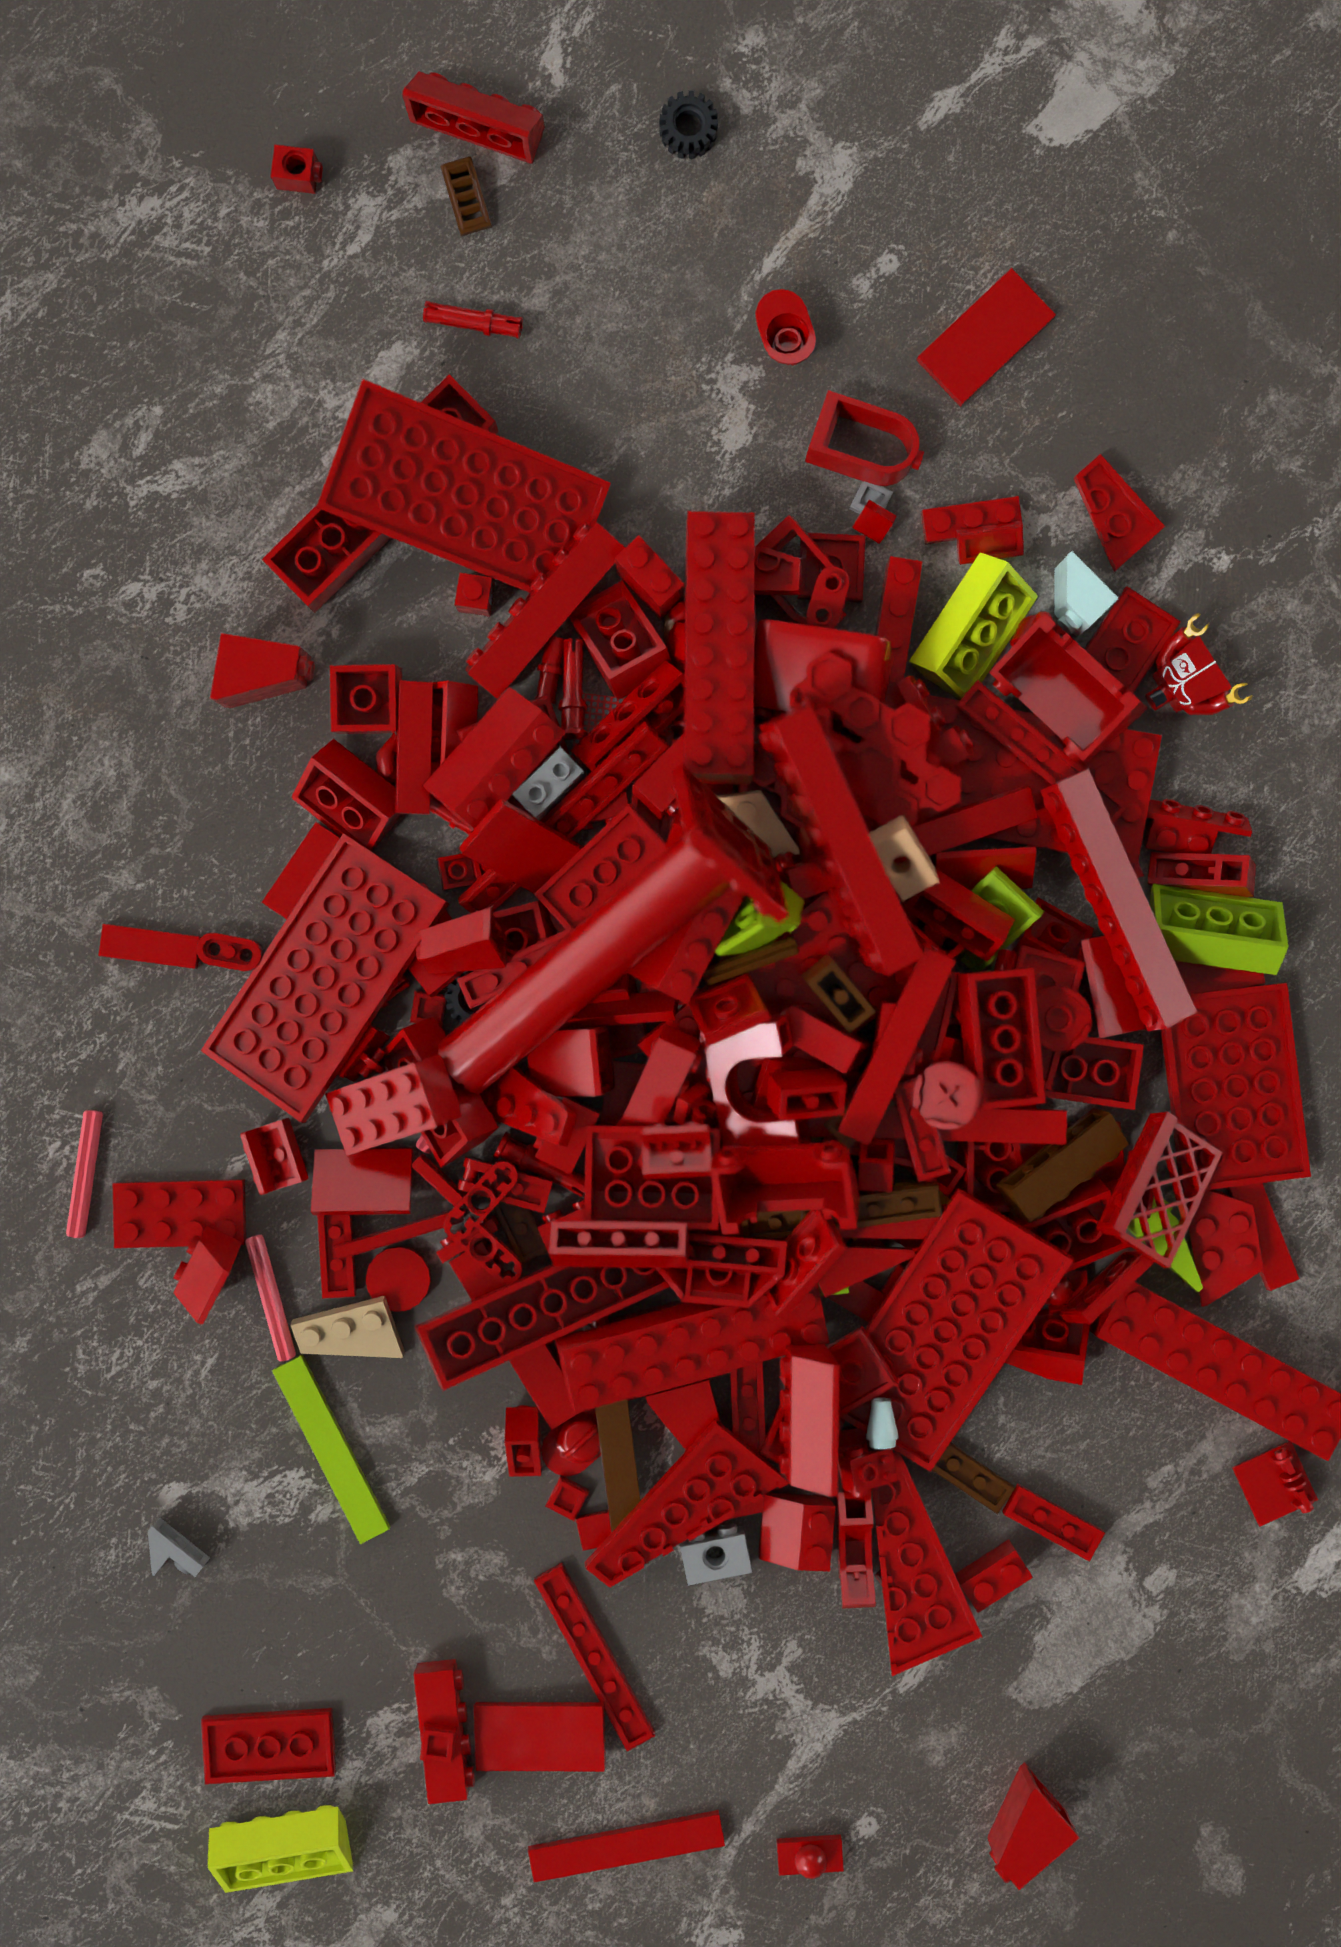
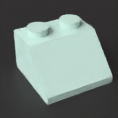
(1079, 595)

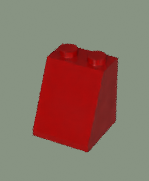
(257, 670)
(574, 1062)
(1029, 1830)

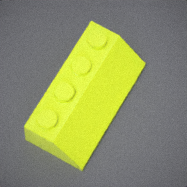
(974, 626)
(279, 1849)

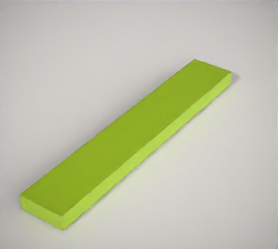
(331, 1449)

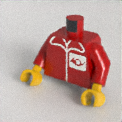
(1190, 676)

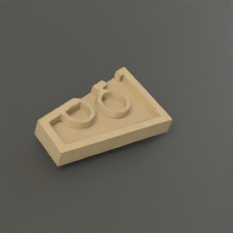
(350, 1331)

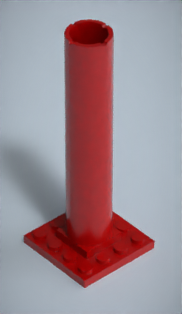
(618, 935)

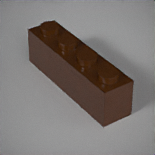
(1061, 1167)

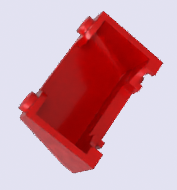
(787, 648)
(1066, 689)
(784, 1180)

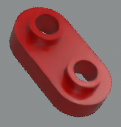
(829, 599)
(230, 951)

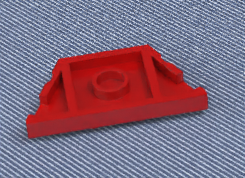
(1224, 1244)

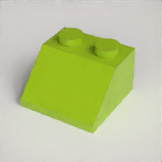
(752, 930)

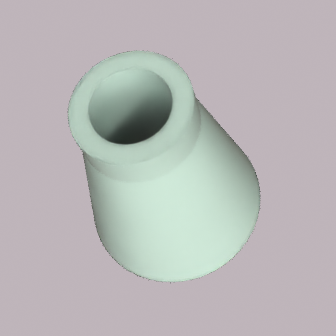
(881, 1427)

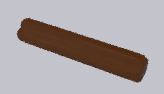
(751, 960)

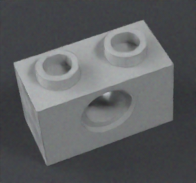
(549, 784)
(733, 1562)

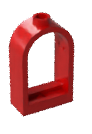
(870, 415)
(777, 540)

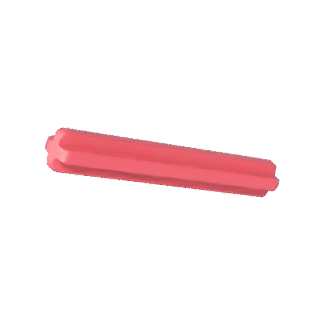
(84, 1173)
(270, 1297)

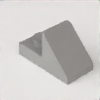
(167, 1543)

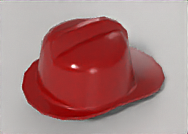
(785, 327)
(572, 1445)

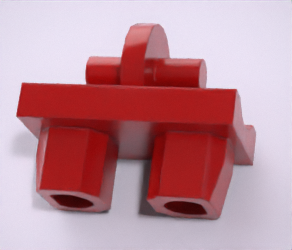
(366, 1055)

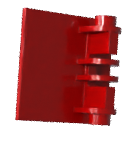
(1275, 1484)

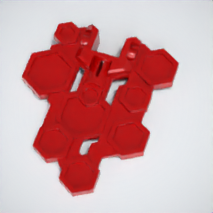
(874, 764)

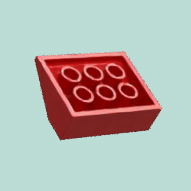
(621, 1194)

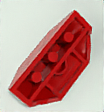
(728, 1270)

